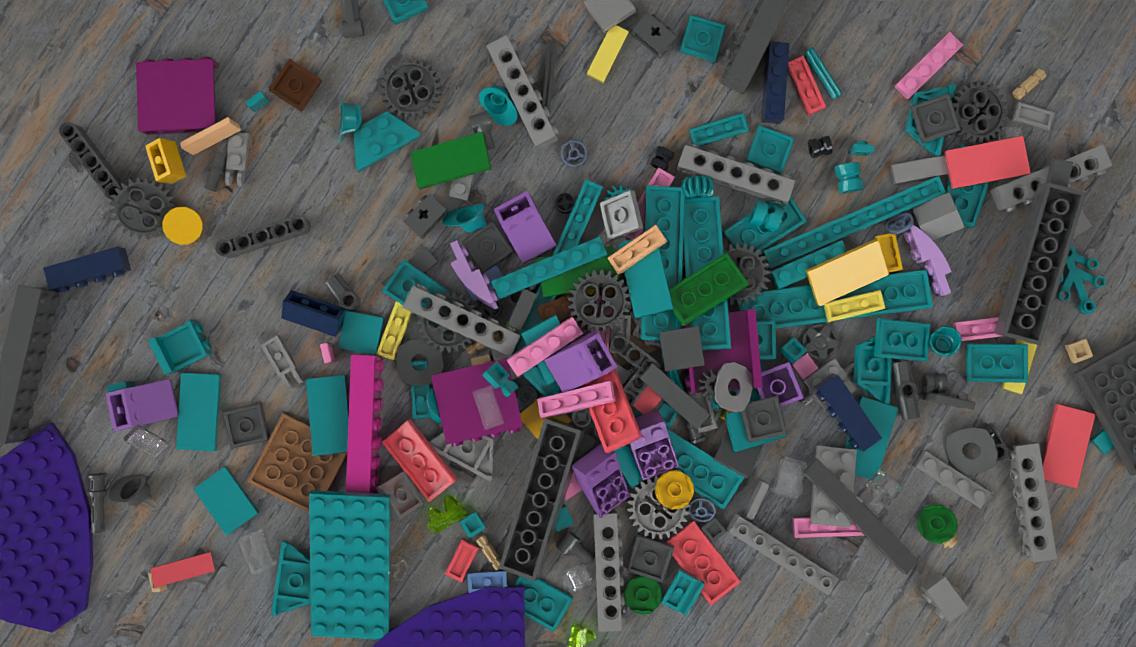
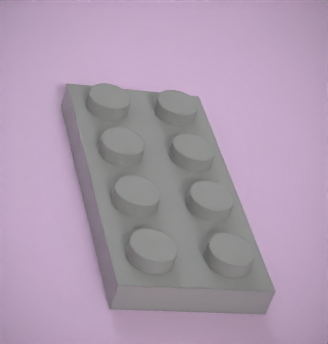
(842, 465)

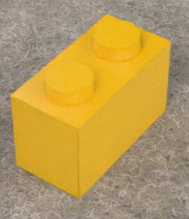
(165, 161)

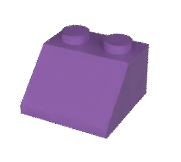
(781, 382)

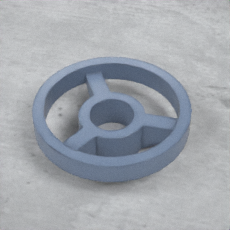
(574, 149)
(901, 225)
(707, 513)

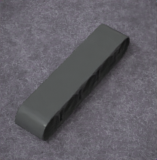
(87, 156)
(253, 237)

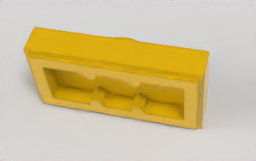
(890, 251)

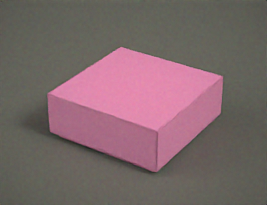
(327, 352)
(804, 366)

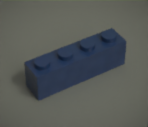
(775, 82)
(86, 269)
(847, 412)

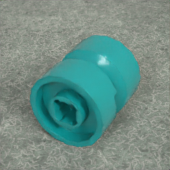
(849, 177)
(766, 215)

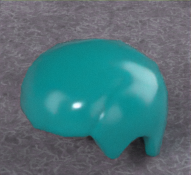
(945, 341)

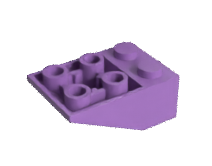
(525, 227)
(580, 362)
(141, 405)
(654, 450)
(601, 480)

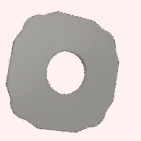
(722, 396)

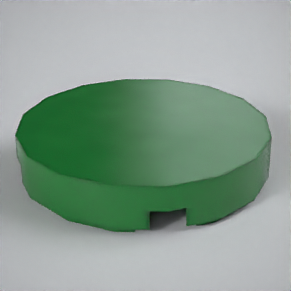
(937, 524)
(642, 595)

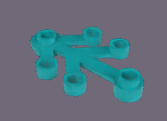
(1075, 275)

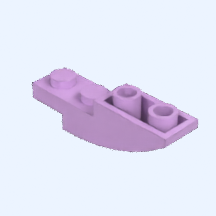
(935, 263)
(472, 278)

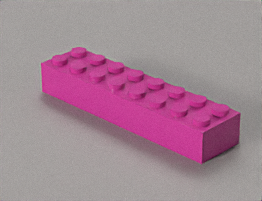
(364, 424)

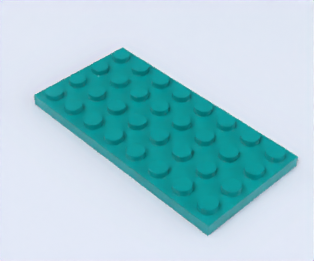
(350, 564)

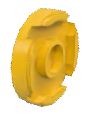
(182, 225)
(674, 489)

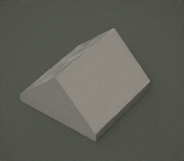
(938, 217)

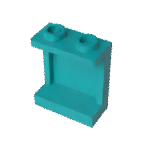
(180, 347)

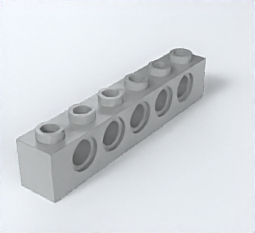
(499, 51)
(784, 182)
(1004, 195)
(504, 345)
(1045, 547)
(782, 554)
(608, 621)

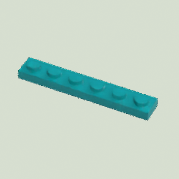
(549, 268)

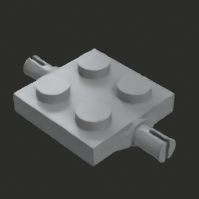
(820, 374)

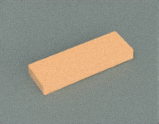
(210, 136)
(637, 249)

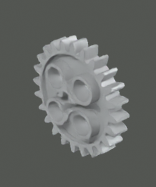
(647, 519)

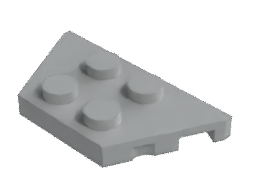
(471, 455)

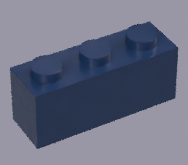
(313, 313)

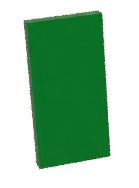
(451, 160)
(563, 282)
(706, 289)

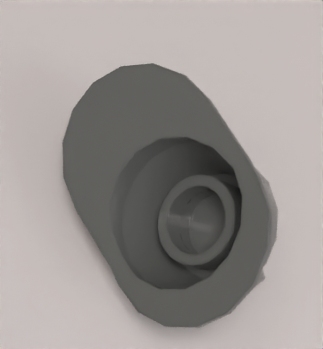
(130, 490)

